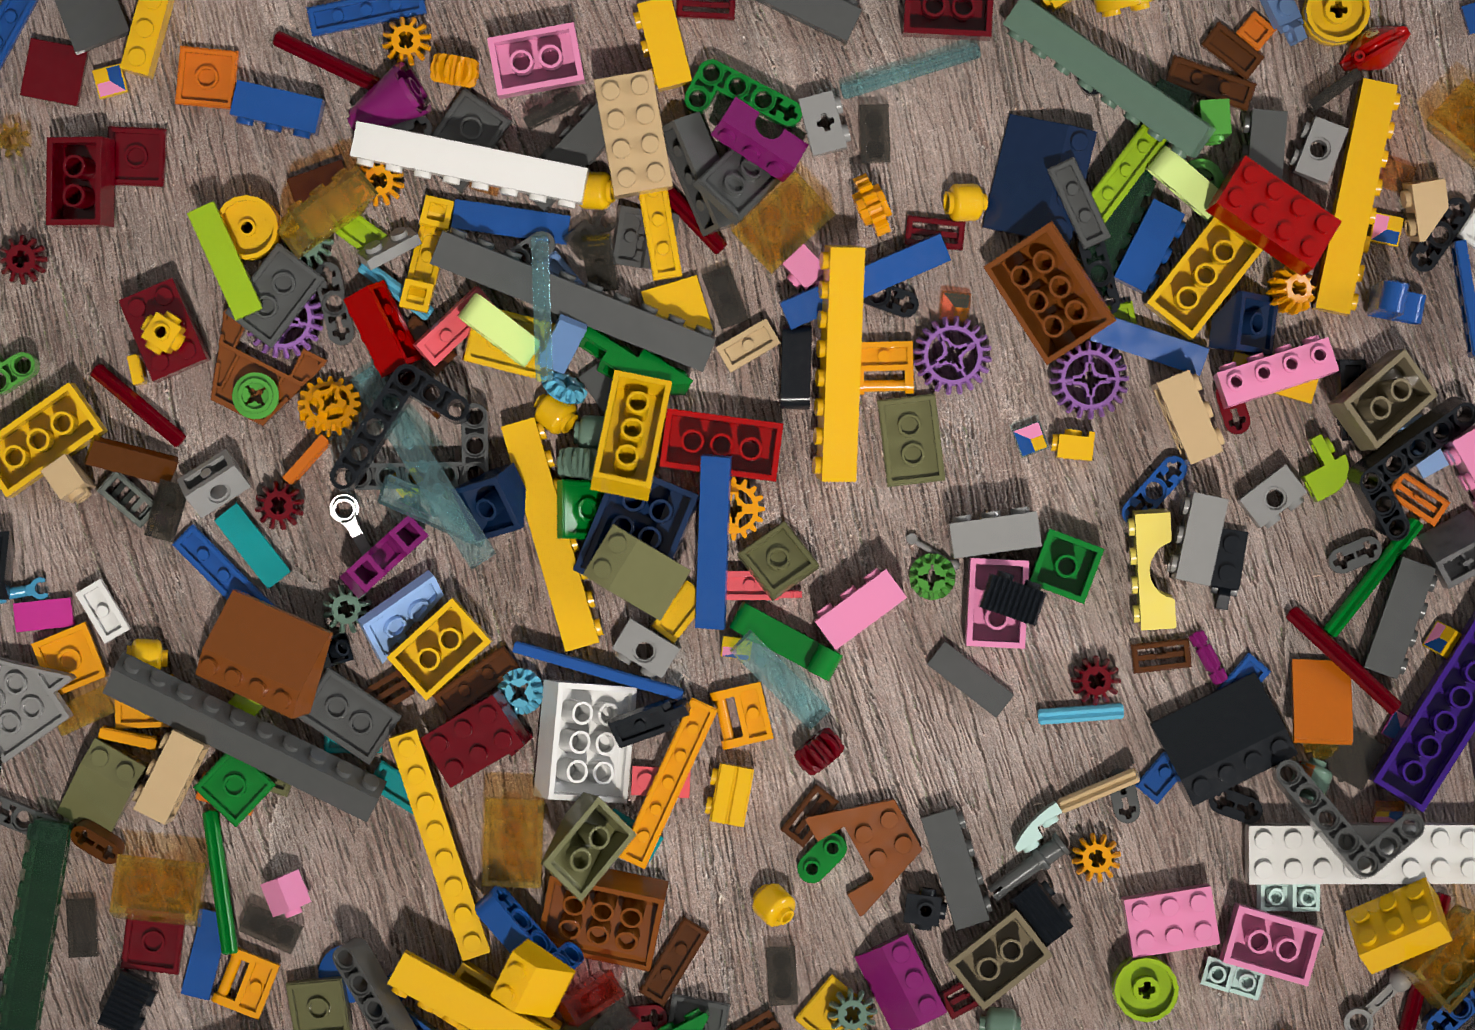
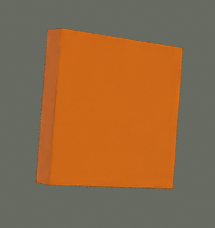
(206, 77)

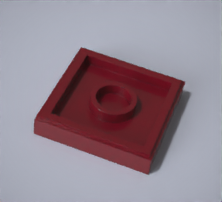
(54, 73)
(139, 156)
(153, 946)

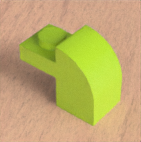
(1330, 475)

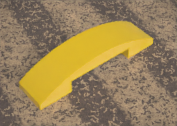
(422, 275)

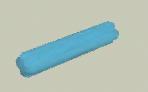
(393, 285)
(1080, 713)

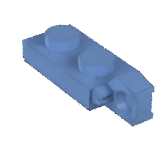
(1286, 18)

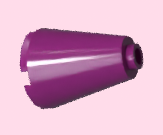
(391, 100)

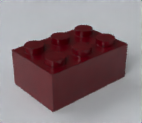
(948, 19)
(80, 182)
(163, 298)
(475, 738)

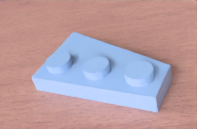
(394, 616)

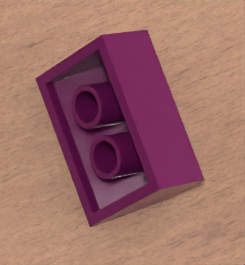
(901, 983)

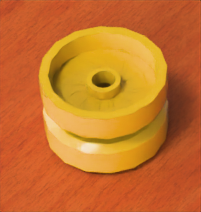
(1331, 31)
(265, 223)

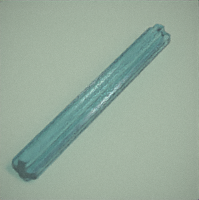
(910, 70)
(542, 308)

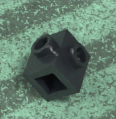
(921, 919)

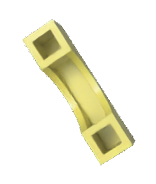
(1150, 532)

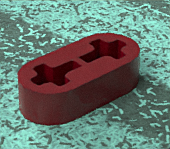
(1226, 415)
(645, 1010)

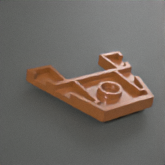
(234, 364)
(879, 837)

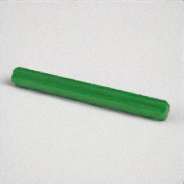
(1370, 580)
(220, 882)

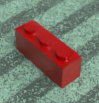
(382, 328)

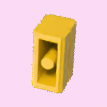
(730, 795)

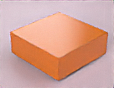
(1255, 31)

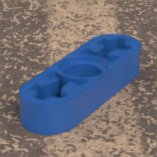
(1163, 469)

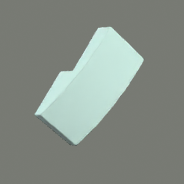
(1029, 836)
(1288, 897)
(1232, 979)

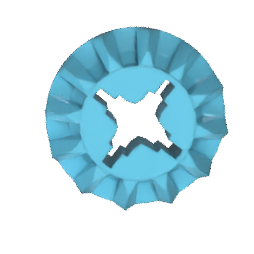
(565, 389)
(533, 691)

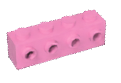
(1276, 372)

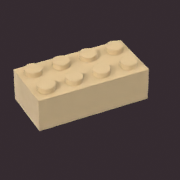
(633, 134)

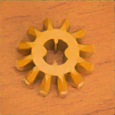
(396, 42)
(454, 70)
(390, 186)
(1291, 291)
(1087, 862)

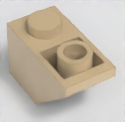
(1424, 205)
(68, 480)

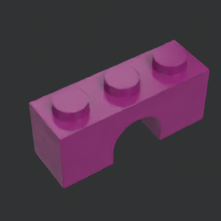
(739, 133)
(383, 556)

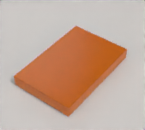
(1321, 703)

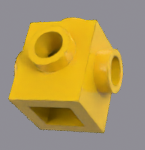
(174, 332)

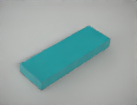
(252, 545)

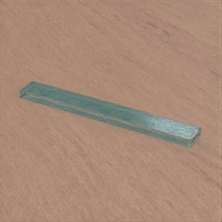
(428, 474)

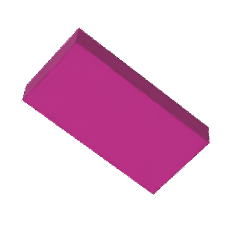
(44, 614)

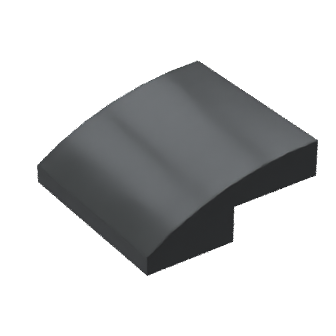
(630, 239)

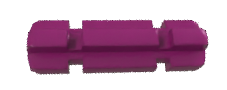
(1208, 657)

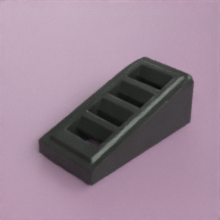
(120, 505)

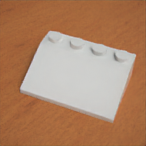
(577, 744)

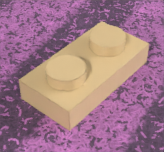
(748, 345)

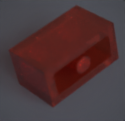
(590, 997)

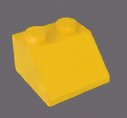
(532, 981)

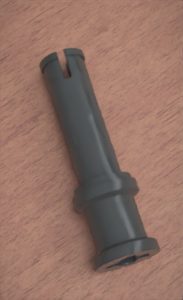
(1040, 859)

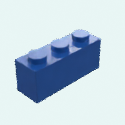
(277, 109)
(1150, 247)

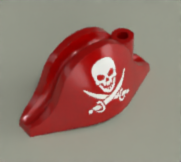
(1375, 48)

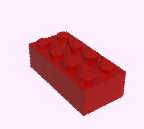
(1273, 216)
(750, 442)

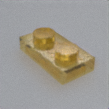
(87, 710)

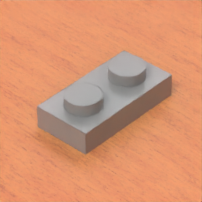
(382, 251)

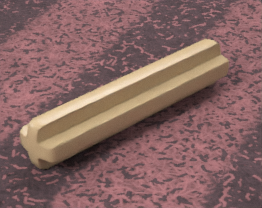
(1098, 790)

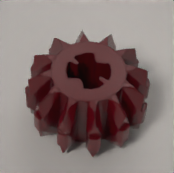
(15, 252)
(269, 505)
(1096, 690)
(819, 751)

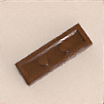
(1211, 83)
(130, 460)
(475, 682)
(673, 961)

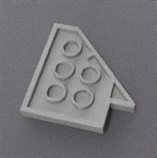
(29, 704)

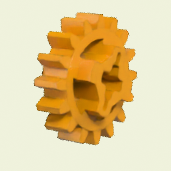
(871, 204)
(329, 406)
(746, 509)

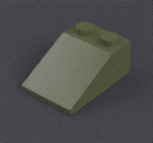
(636, 572)
(103, 785)
(586, 845)

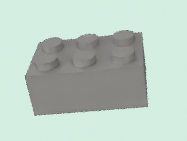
(993, 533)
(1197, 538)

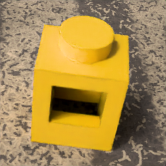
(1073, 445)

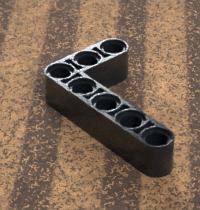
(390, 418)
(1403, 460)

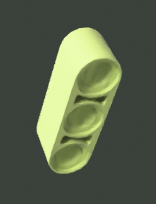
(1183, 181)
(498, 329)

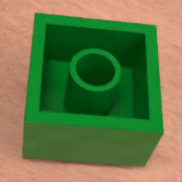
(1066, 565)

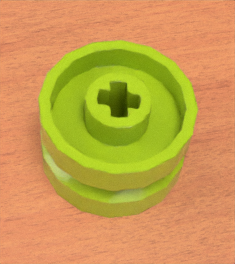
(1147, 1005)

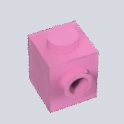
(803, 269)
(286, 894)

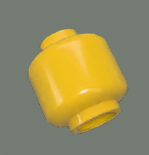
(598, 191)
(965, 202)
(555, 415)
(149, 651)
(773, 904)

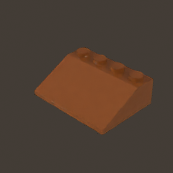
(1049, 293)
(265, 655)
(613, 922)

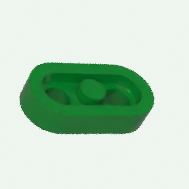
(822, 858)

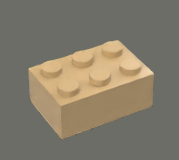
(1188, 417)
(170, 776)

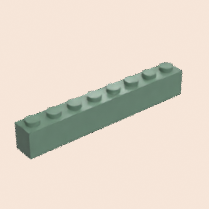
(1110, 77)

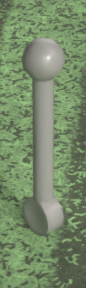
(913, 539)

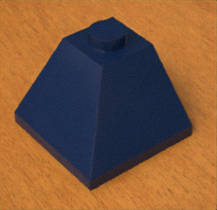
(1245, 325)
(496, 500)

